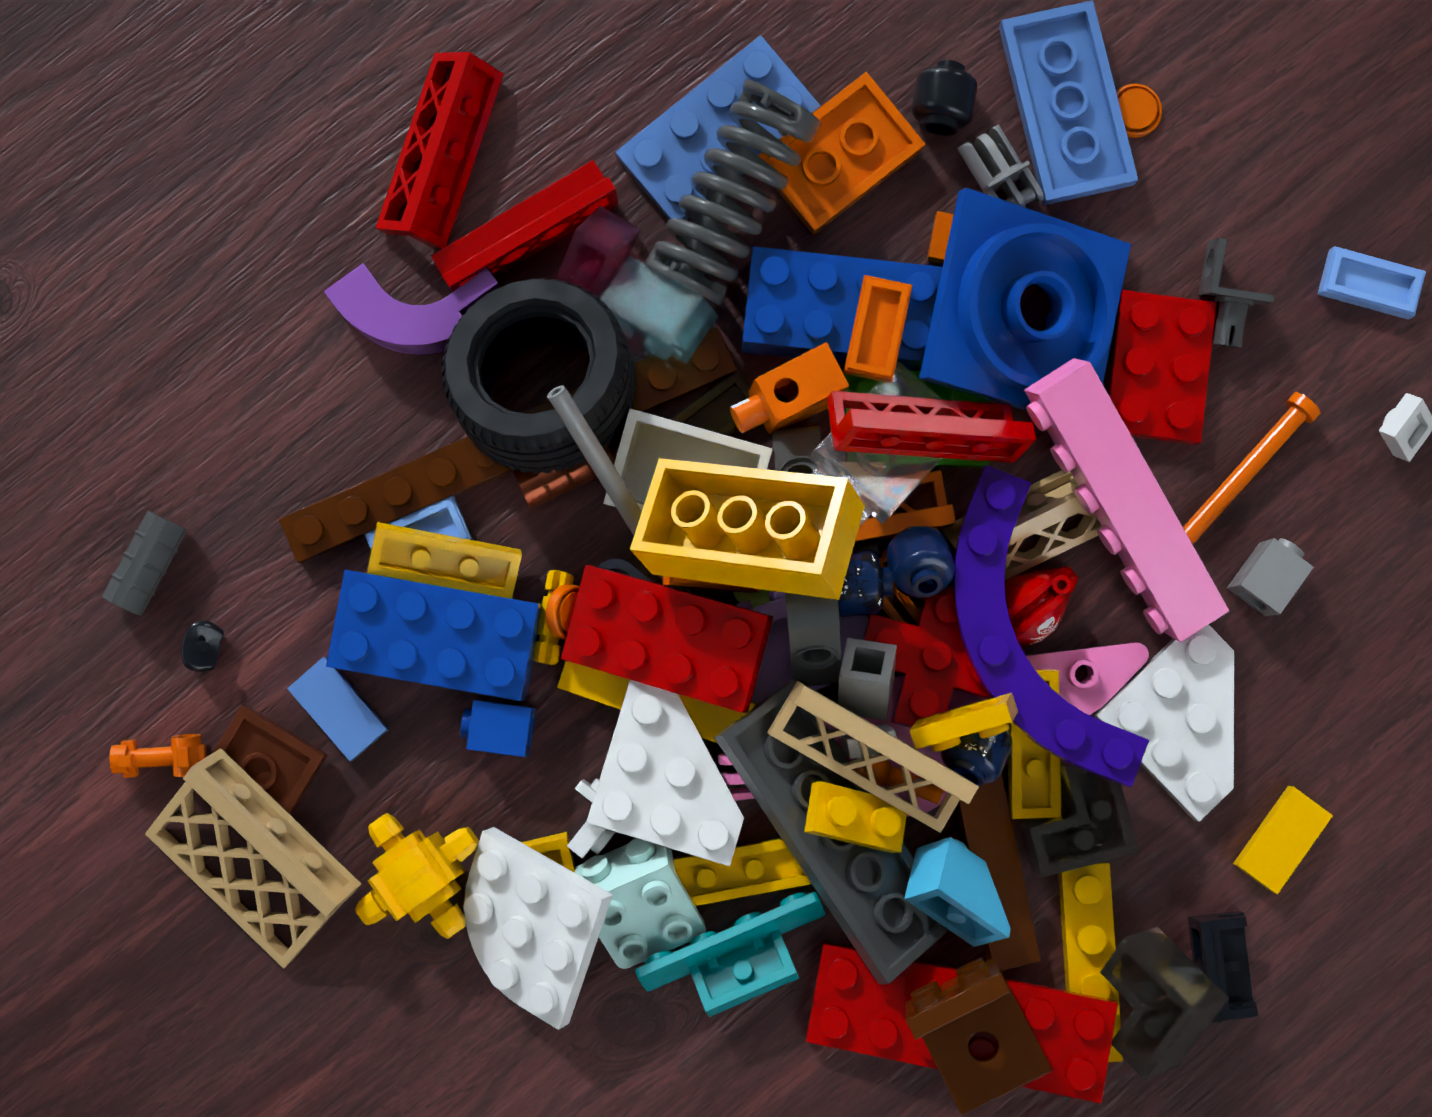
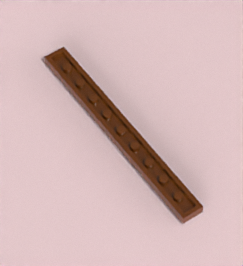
(463, 466)

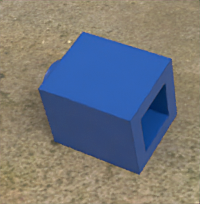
(498, 728)

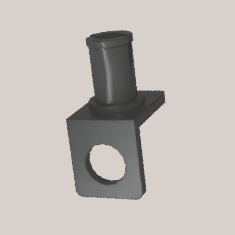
(1232, 302)

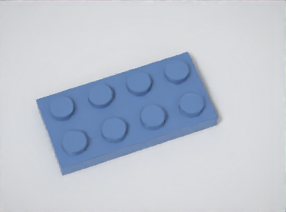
(1068, 102)
(675, 143)

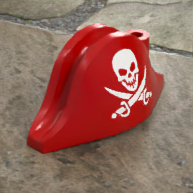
(1038, 602)

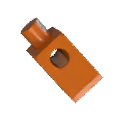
(801, 381)

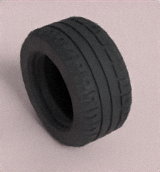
(504, 324)

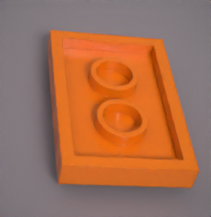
(852, 153)

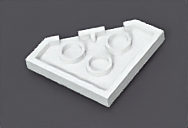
(1187, 714)
(664, 781)

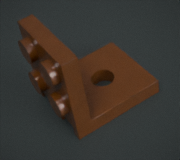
(956, 1011)

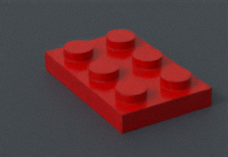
(1161, 365)

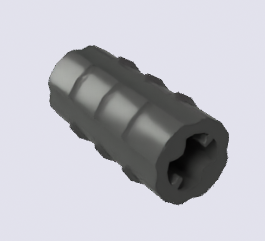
(144, 563)

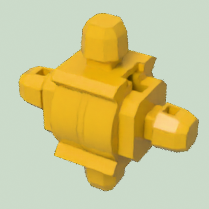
(416, 875)

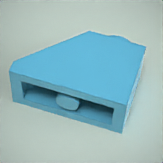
(957, 892)

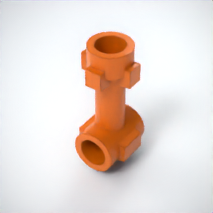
(182, 755)

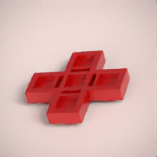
(928, 658)

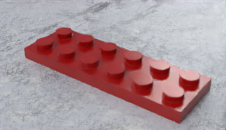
(870, 1019)

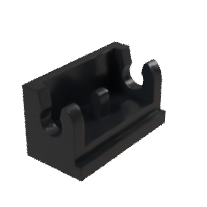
(1222, 955)

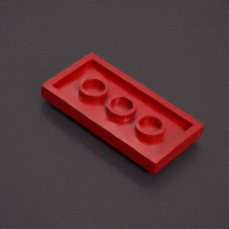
(667, 638)

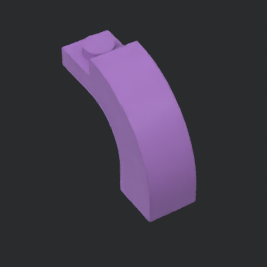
(402, 325)

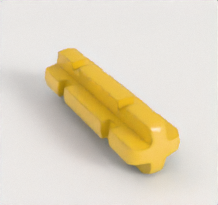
(547, 649)

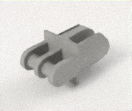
(998, 166)

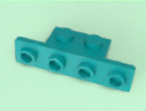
(739, 960)

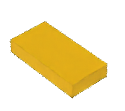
(1282, 839)

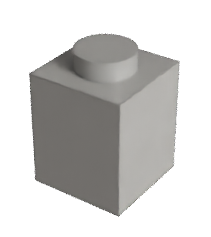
(1271, 576)
(867, 678)

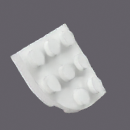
(532, 925)

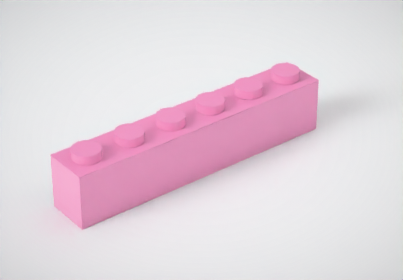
(1125, 499)

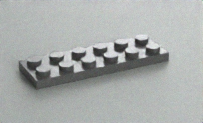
(855, 882)

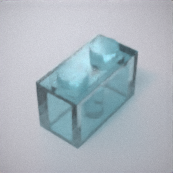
(658, 310)

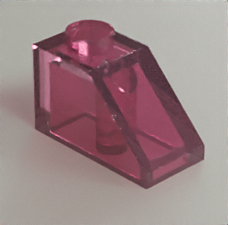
(598, 251)

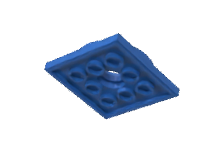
(977, 324)

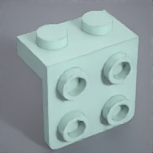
(648, 902)

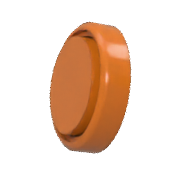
(1139, 109)
(560, 609)

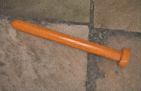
(1300, 410)

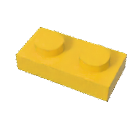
(946, 728)
(854, 818)

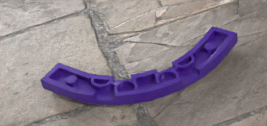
(998, 655)

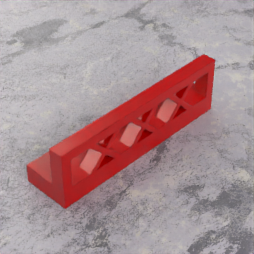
(445, 148)
(527, 226)
(912, 429)

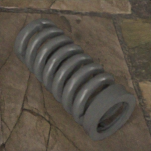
(754, 105)

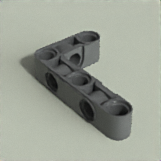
(811, 619)

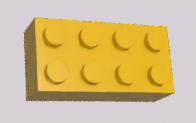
(749, 527)

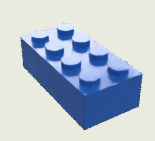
(813, 298)
(434, 635)

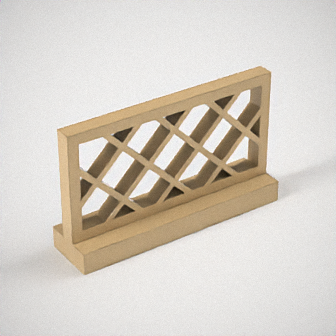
(269, 836)

